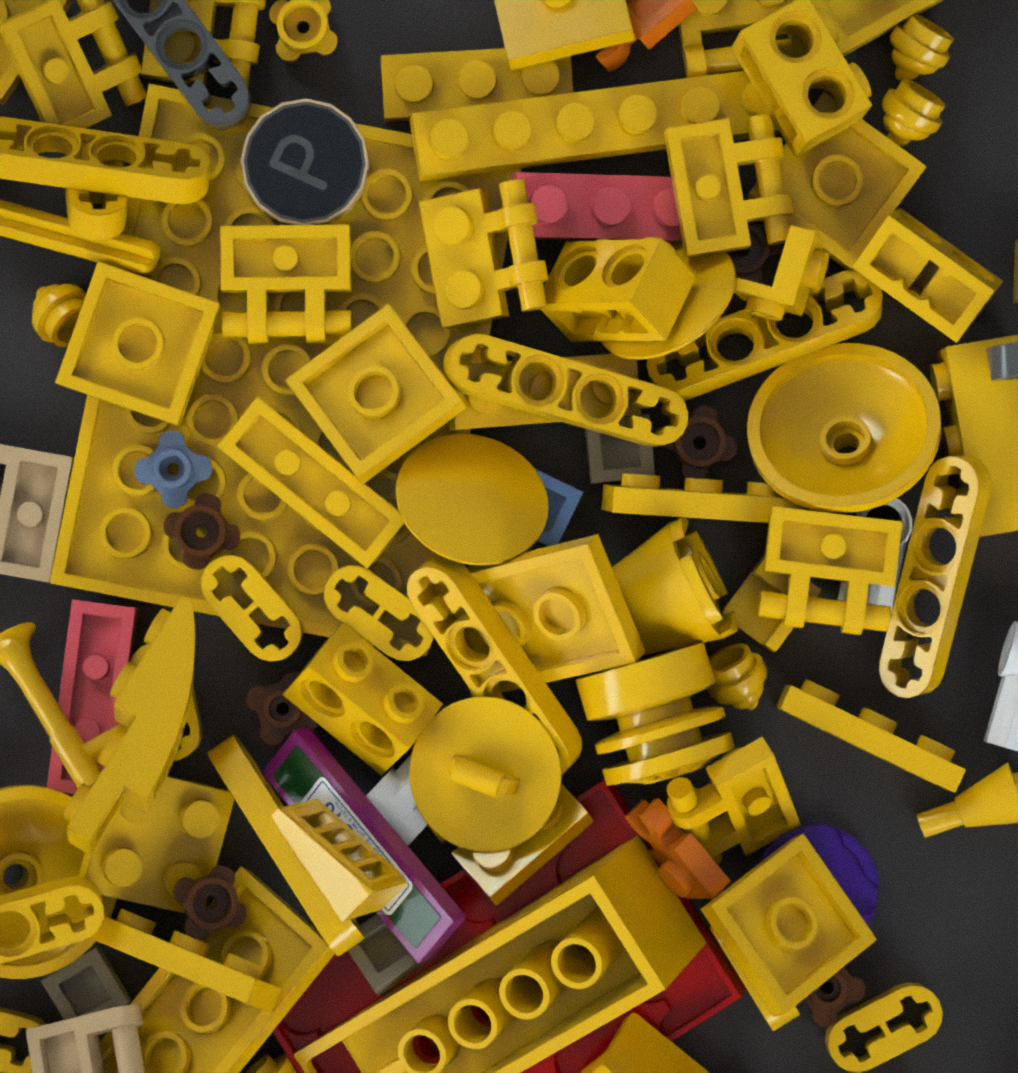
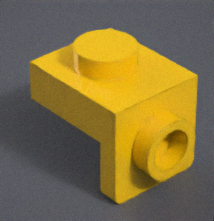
(799, 269)

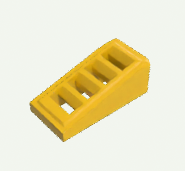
(338, 860)

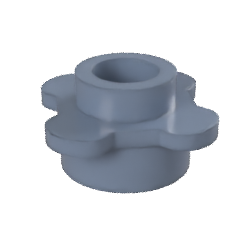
(191, 469)

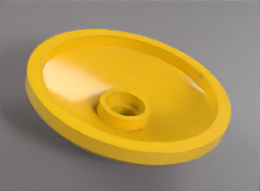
(836, 401)
(37, 838)

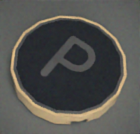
(305, 163)

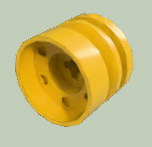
(655, 715)

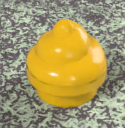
(919, 47)
(911, 112)
(57, 312)
(737, 676)

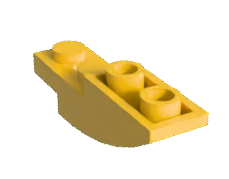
(155, 707)

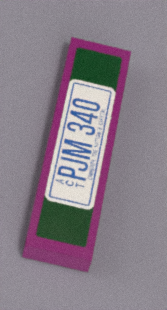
(422, 911)

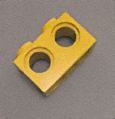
(785, 80)
(927, 274)
(617, 290)
(363, 699)

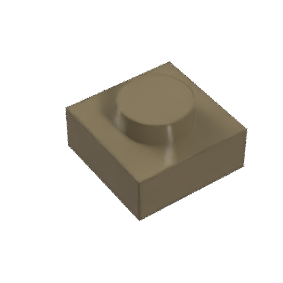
(612, 456)
(382, 956)
(86, 986)

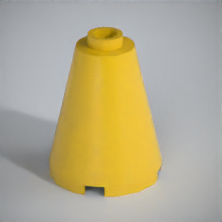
(674, 590)

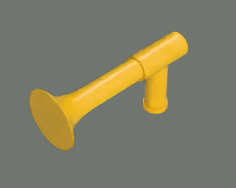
(77, 757)

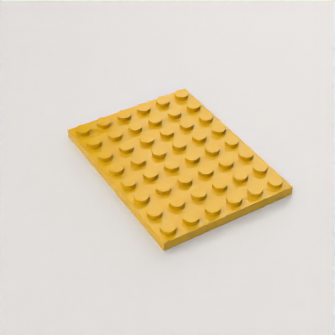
(115, 525)

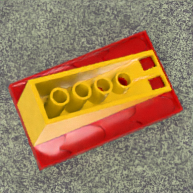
(532, 978)

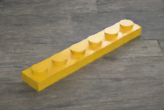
(576, 124)

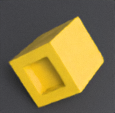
(745, 603)

